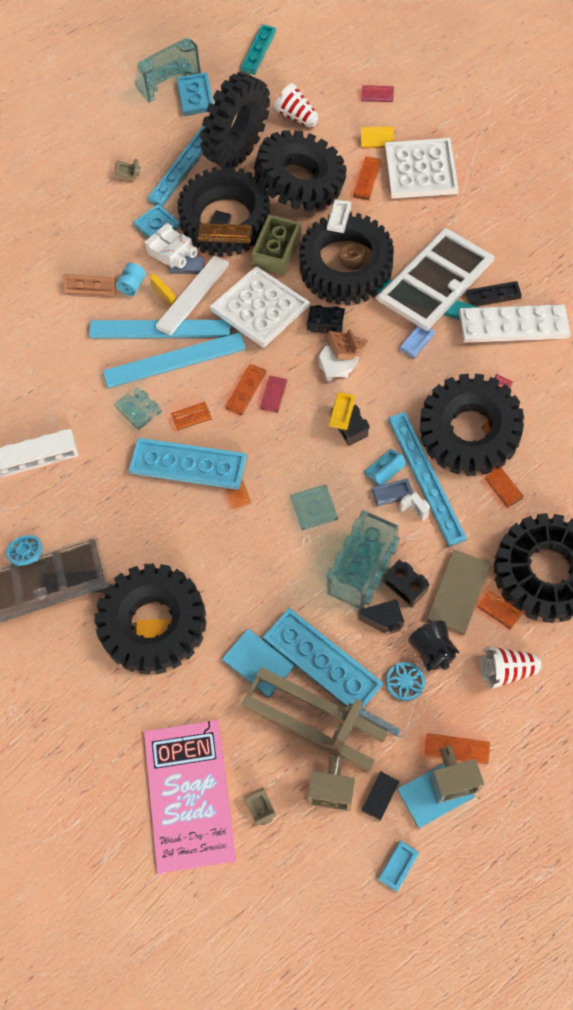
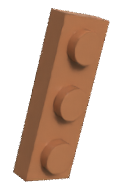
(89, 284)

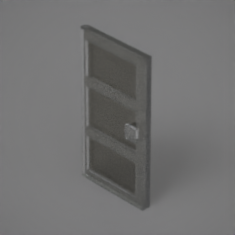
(52, 579)

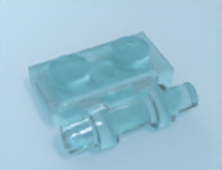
(133, 411)

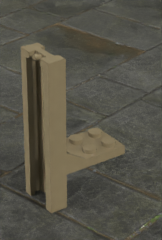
(347, 714)

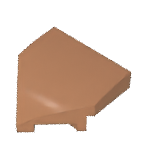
(345, 345)

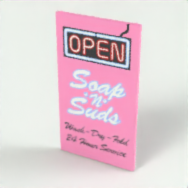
(189, 797)

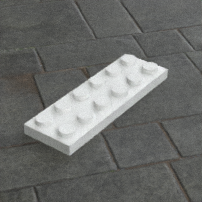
(514, 323)

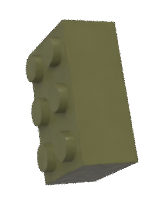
(276, 244)

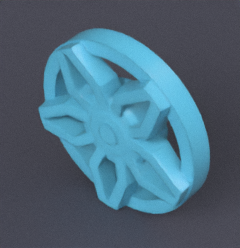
(24, 550)
(405, 681)

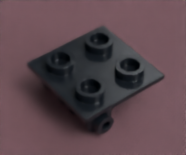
(325, 316)

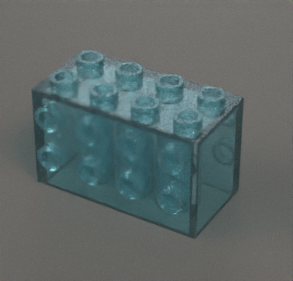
(363, 560)

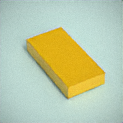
(162, 289)
(342, 410)

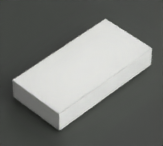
(339, 216)

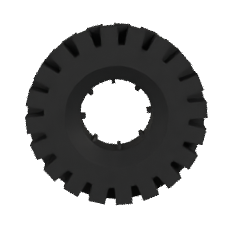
(240, 96)
(290, 149)
(478, 396)
(515, 573)
(136, 590)

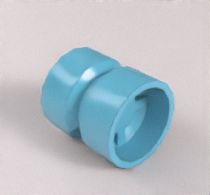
(130, 279)

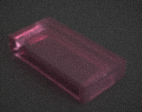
(377, 93)
(273, 394)

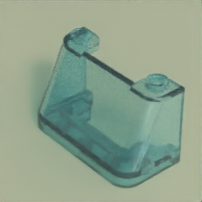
(177, 58)

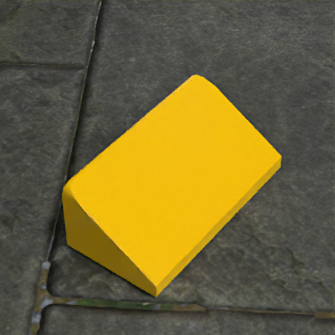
(376, 136)

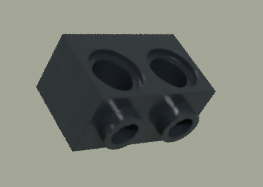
(401, 586)

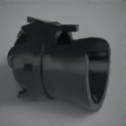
(434, 645)

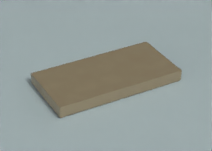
(459, 591)

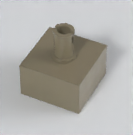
(455, 779)
(331, 788)

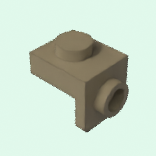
(127, 171)
(260, 807)

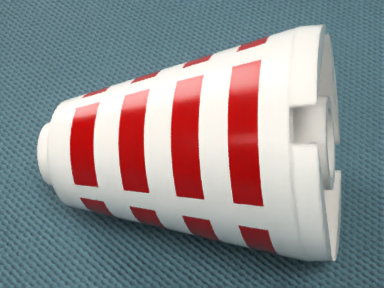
(296, 107)
(507, 666)

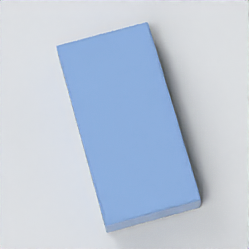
(416, 341)

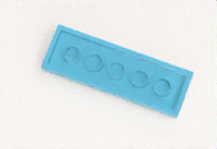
(188, 463)
(322, 660)

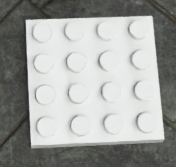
(421, 168)
(259, 306)

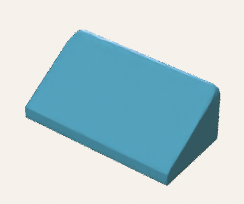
(385, 467)

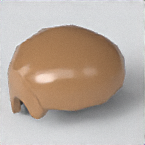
(352, 255)

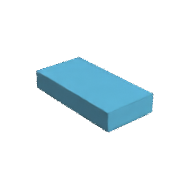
(398, 866)

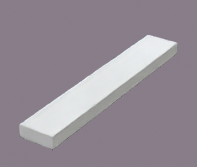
(192, 295)

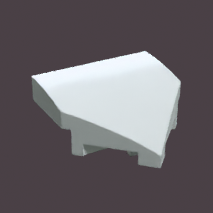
(335, 367)

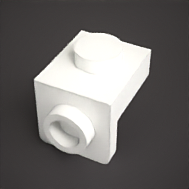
(419, 506)

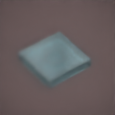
(314, 507)

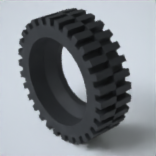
(219, 186)
(346, 285)

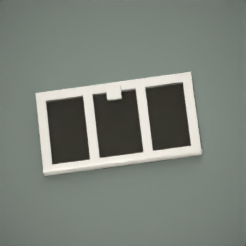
(435, 279)

